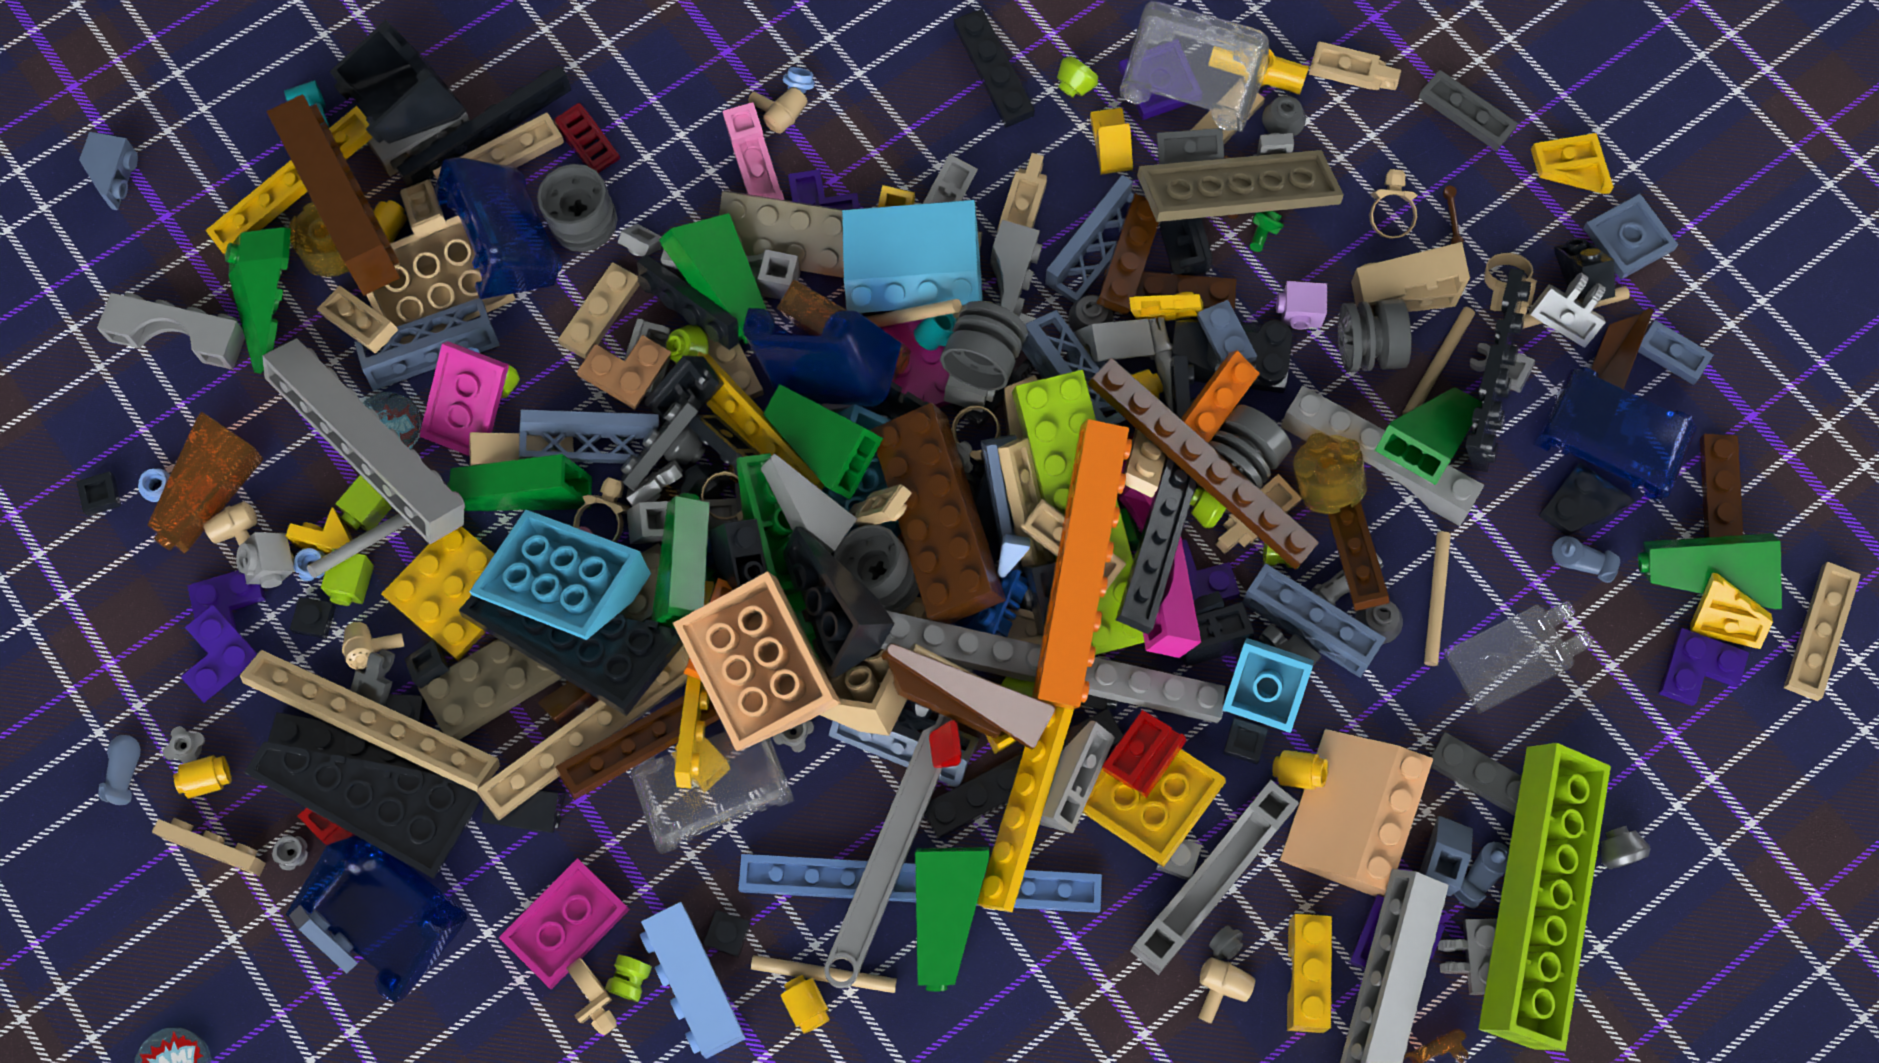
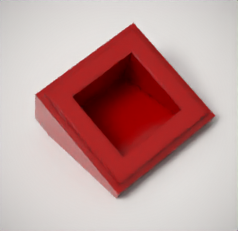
(945, 746)

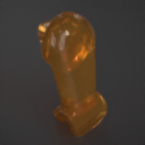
(1441, 1045)

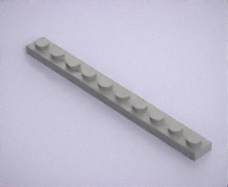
(1020, 661)

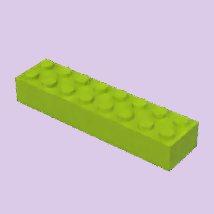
(1051, 420)
(1545, 898)

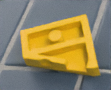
(1573, 162)
(1168, 306)
(1730, 615)

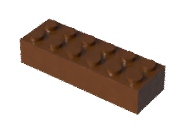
(335, 194)
(940, 518)

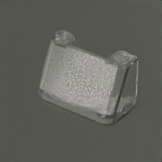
(1196, 63)
(726, 789)

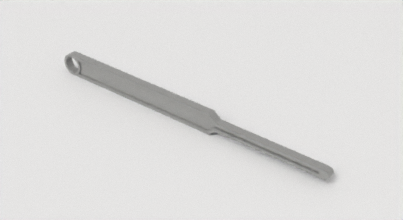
(887, 858)

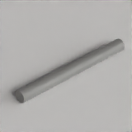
(356, 545)

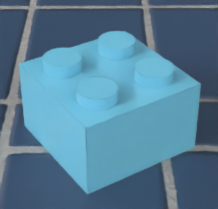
(1268, 685)

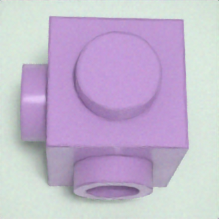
(1303, 304)

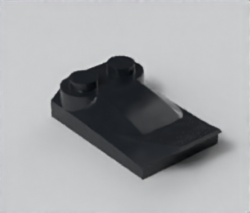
(1269, 340)

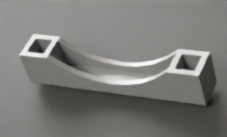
(1010, 260)
(1314, 414)
(1214, 877)

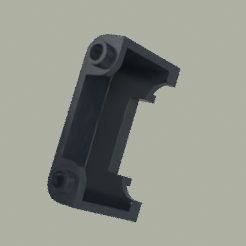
(395, 87)

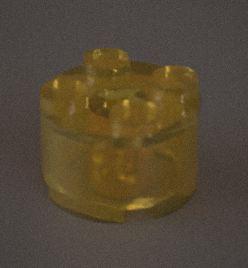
(314, 244)
(1330, 473)

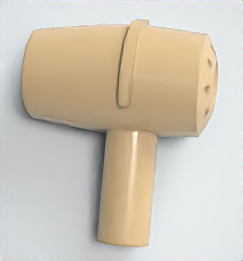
(783, 111)
(231, 523)
(359, 644)
(1223, 980)

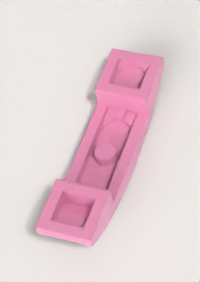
(751, 151)

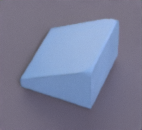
(1012, 550)

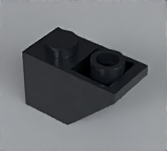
(1583, 257)
(738, 551)

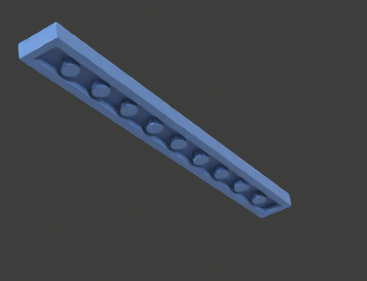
(841, 878)

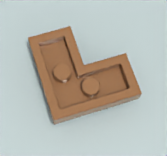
(629, 378)

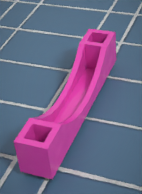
(1176, 622)

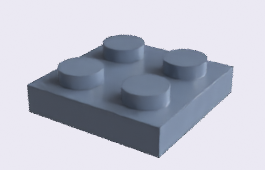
(1631, 236)

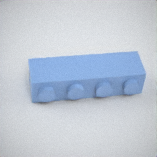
(693, 981)

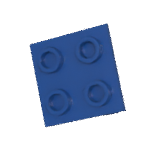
(995, 619)

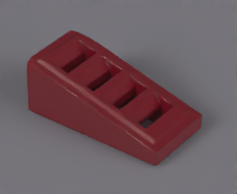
(576, 121)

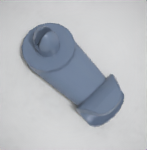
(1574, 555)
(123, 758)
(1483, 874)

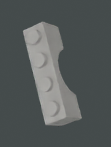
(771, 271)
(134, 321)

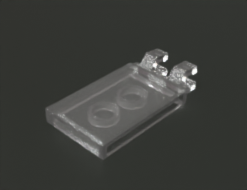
(1515, 655)

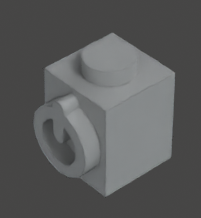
(265, 559)

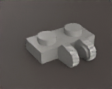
(1568, 315)
(1478, 948)

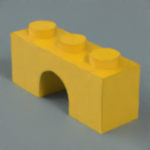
(1311, 973)

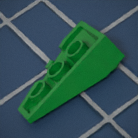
(254, 273)
(761, 504)

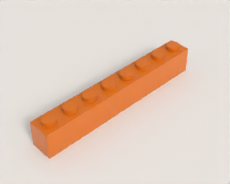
(1081, 564)

